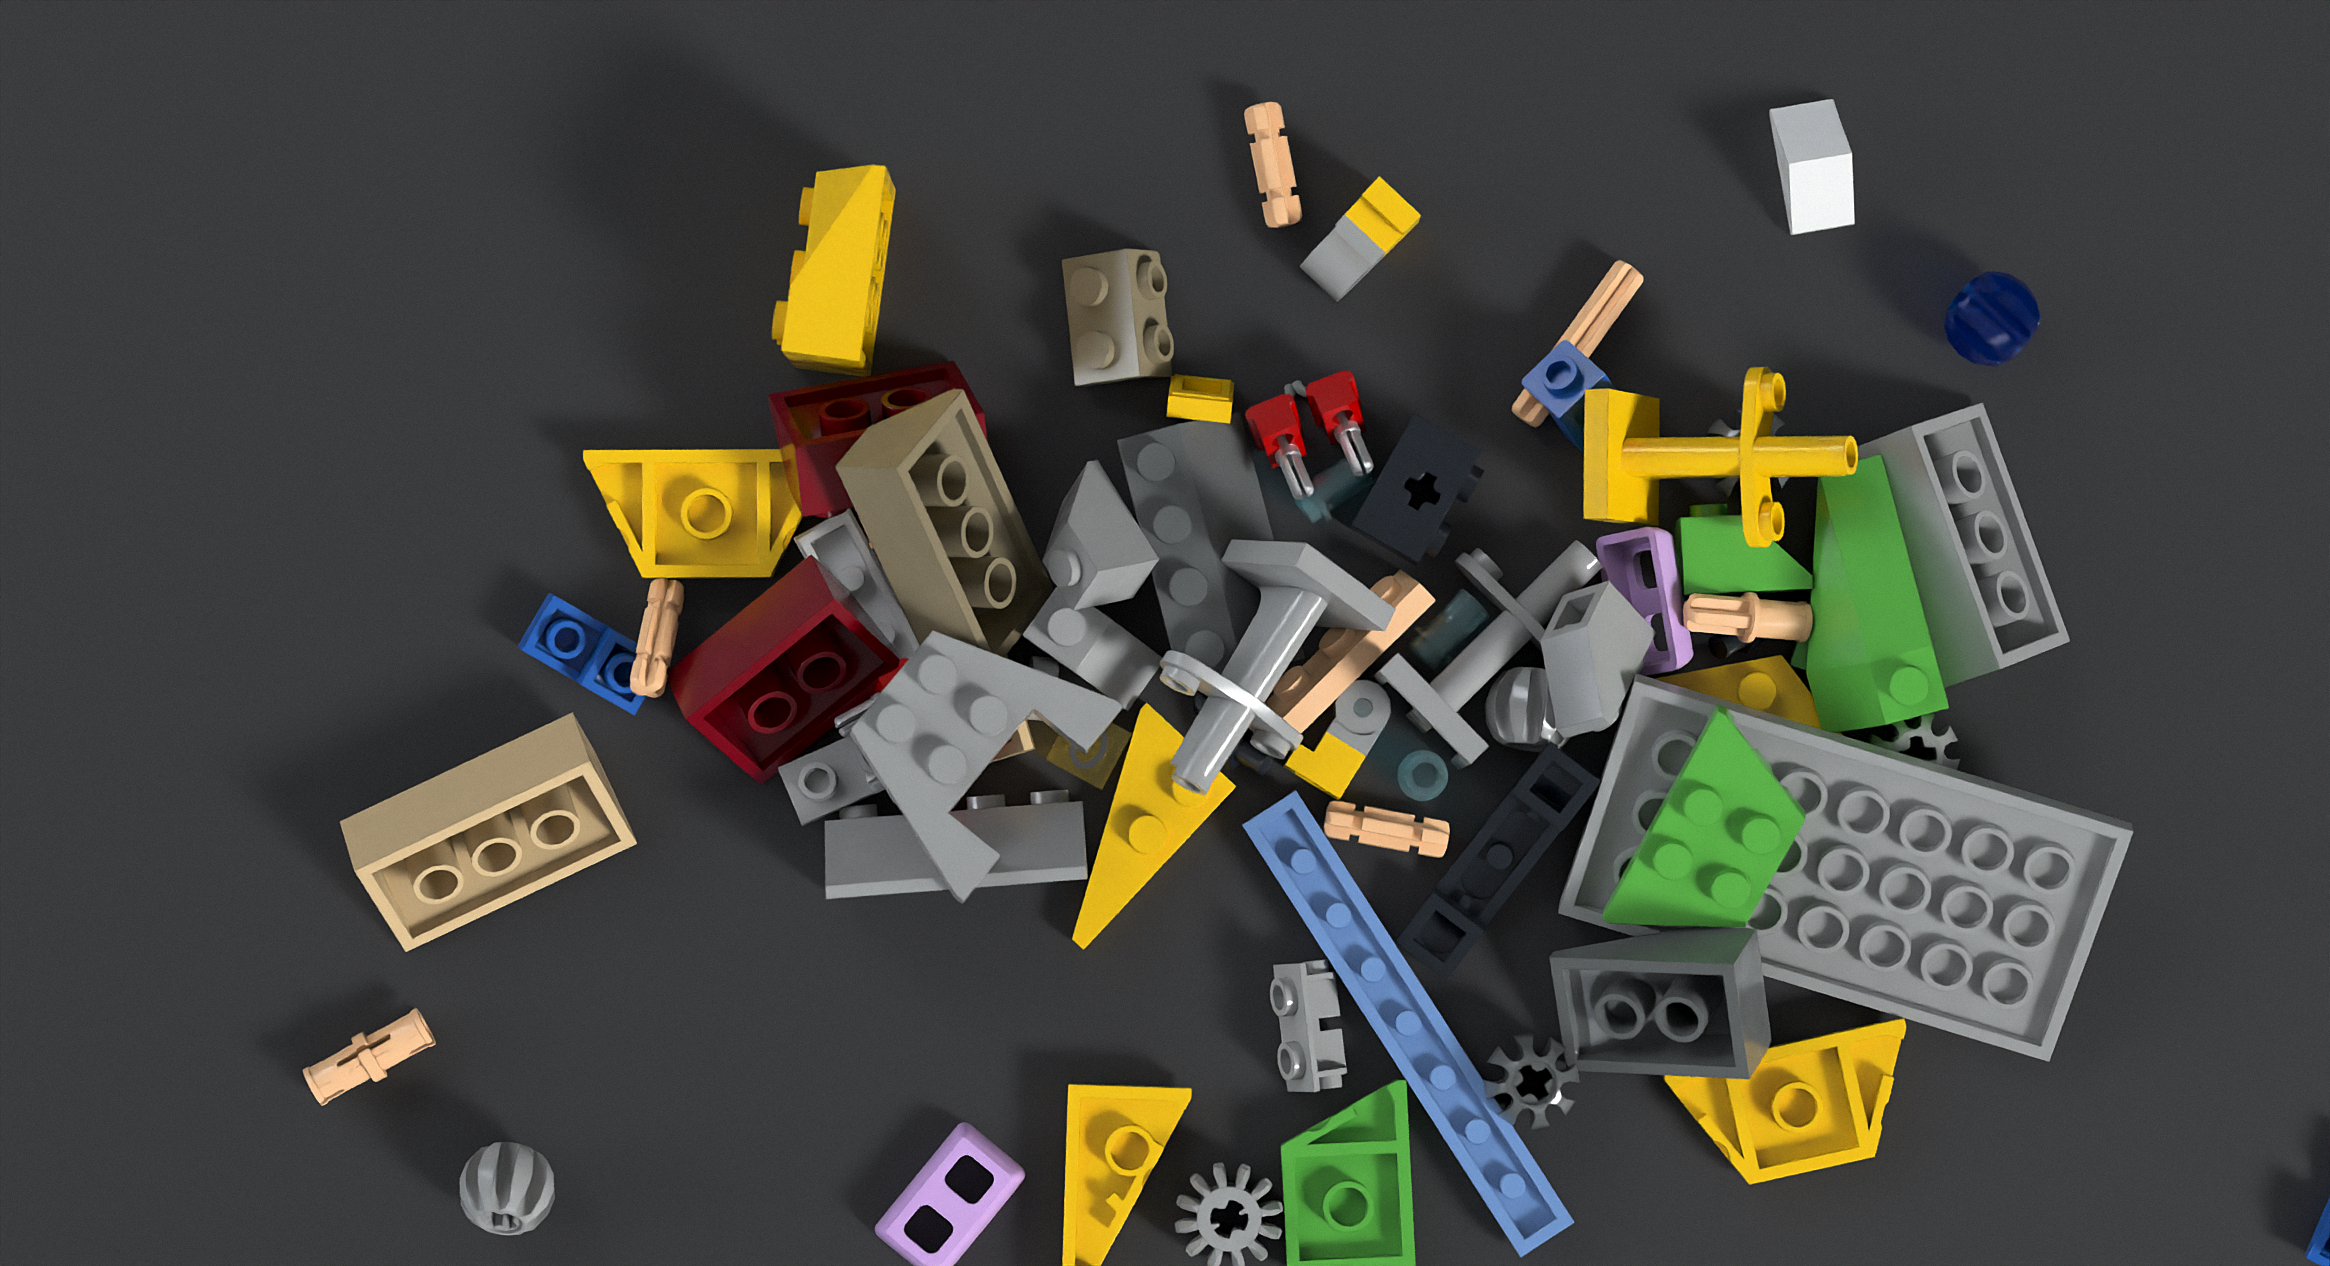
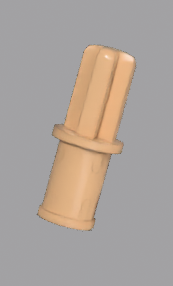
(1748, 617)

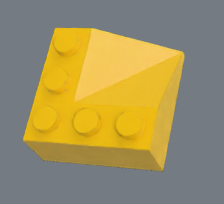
(840, 276)

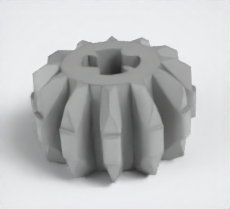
(1218, 1197)

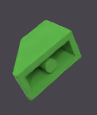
(1720, 562)

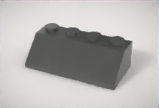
(1190, 499)

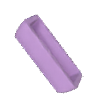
(1621, 566)
(931, 1190)

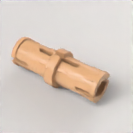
(369, 1057)

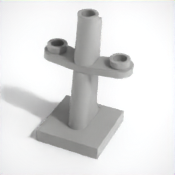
(1297, 593)
(1518, 623)

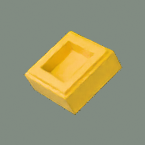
(1200, 398)

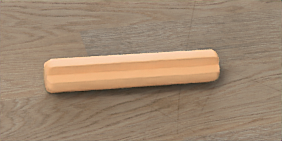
(1588, 327)

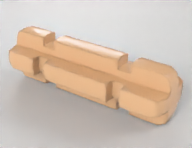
(1273, 165)
(657, 637)
(1386, 828)

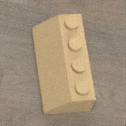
(487, 832)

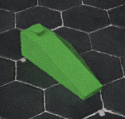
(1869, 631)

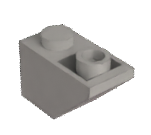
(1592, 657)

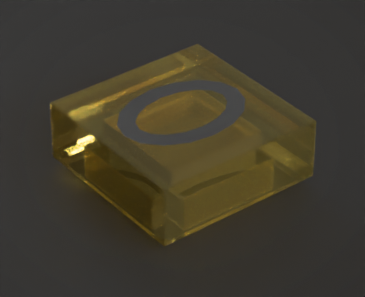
(1097, 762)

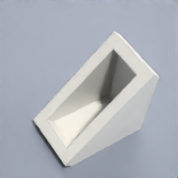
(1814, 166)

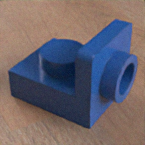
(1561, 385)

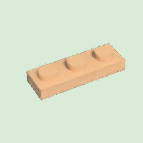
(1346, 654)

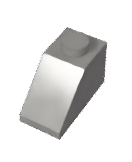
(1096, 544)
(1094, 649)

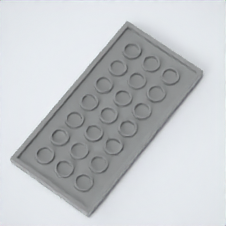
(1901, 883)

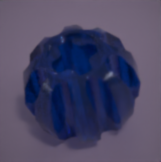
(1992, 318)

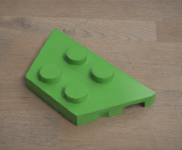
(1711, 838)
(1351, 1186)

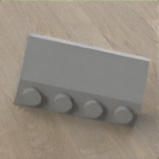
(1968, 545)
(884, 857)

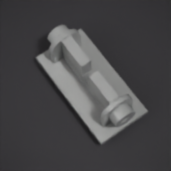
(827, 780)
(1300, 997)

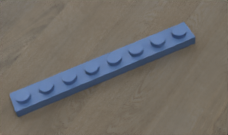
(1407, 1023)

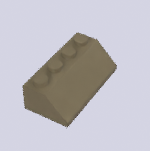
(946, 525)

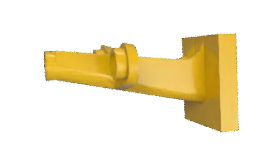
(1629, 457)

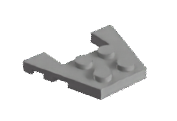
(946, 724)

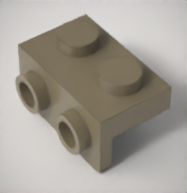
(1117, 316)

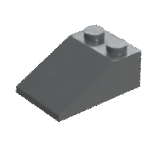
(1665, 1004)

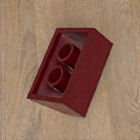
(825, 420)
(783, 670)

